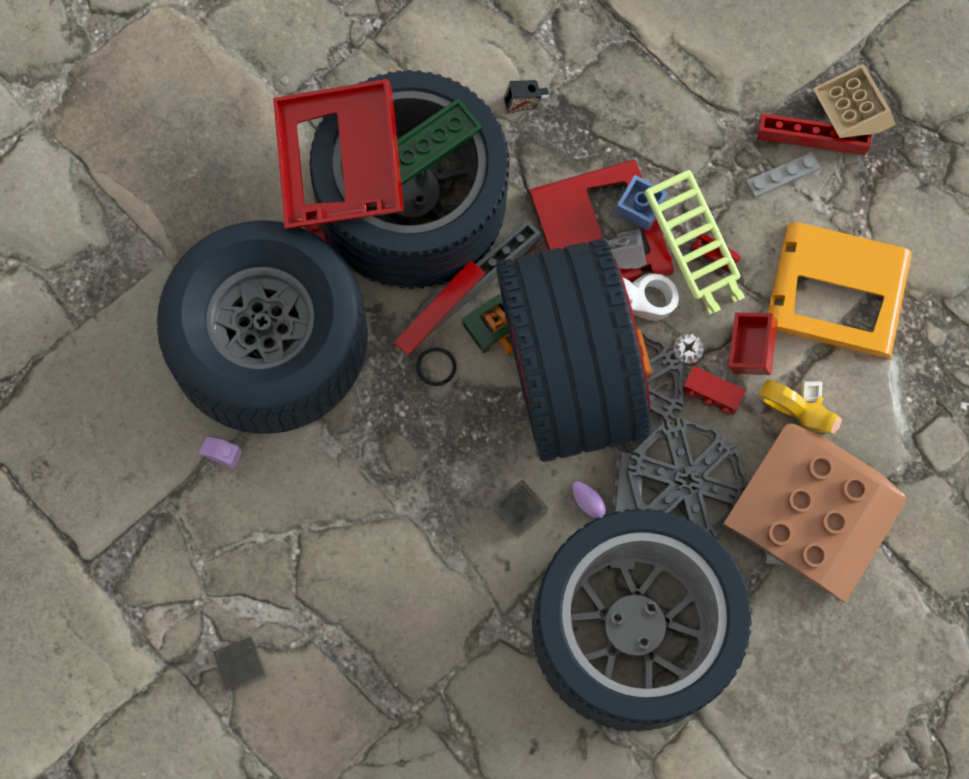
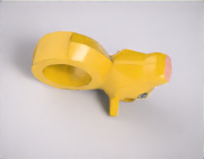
(810, 415)

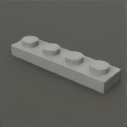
(783, 175)

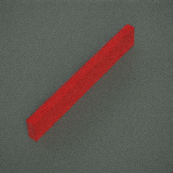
(439, 308)

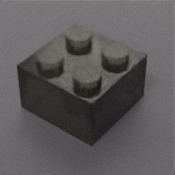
(520, 508)
(240, 664)

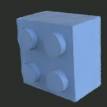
(635, 206)

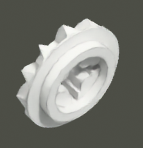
(688, 357)

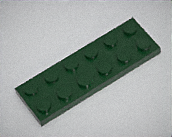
(435, 139)

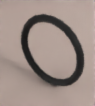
(436, 383)

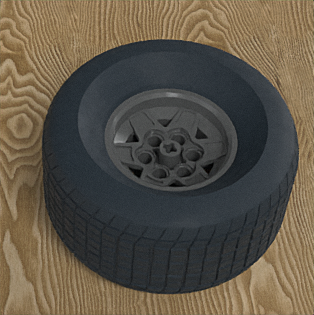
(243, 267)

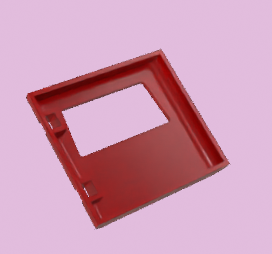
(366, 146)
(569, 219)

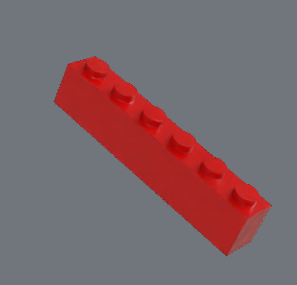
(809, 134)

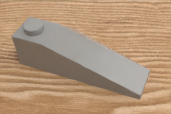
(628, 249)

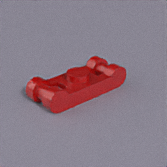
(715, 254)

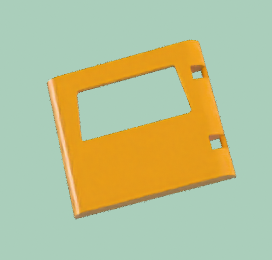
(846, 263)

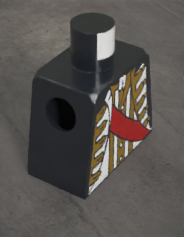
(523, 95)

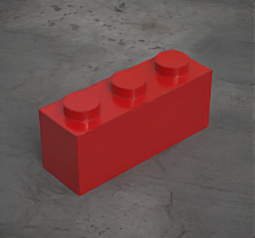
(713, 391)

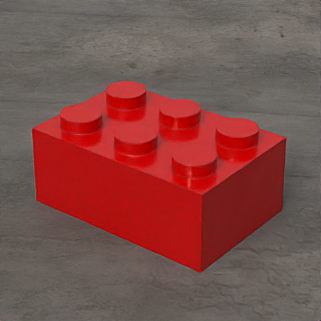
(753, 343)

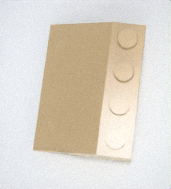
(854, 104)

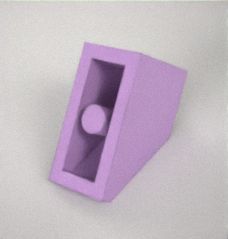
(220, 452)

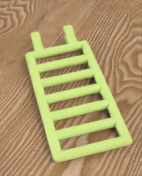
(729, 281)

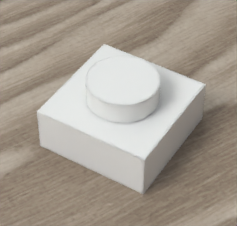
(811, 390)

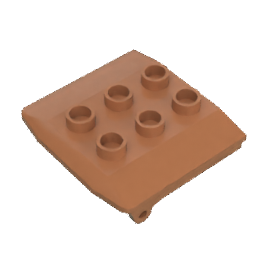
(817, 510)

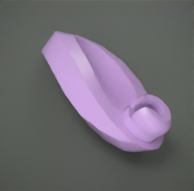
(589, 500)

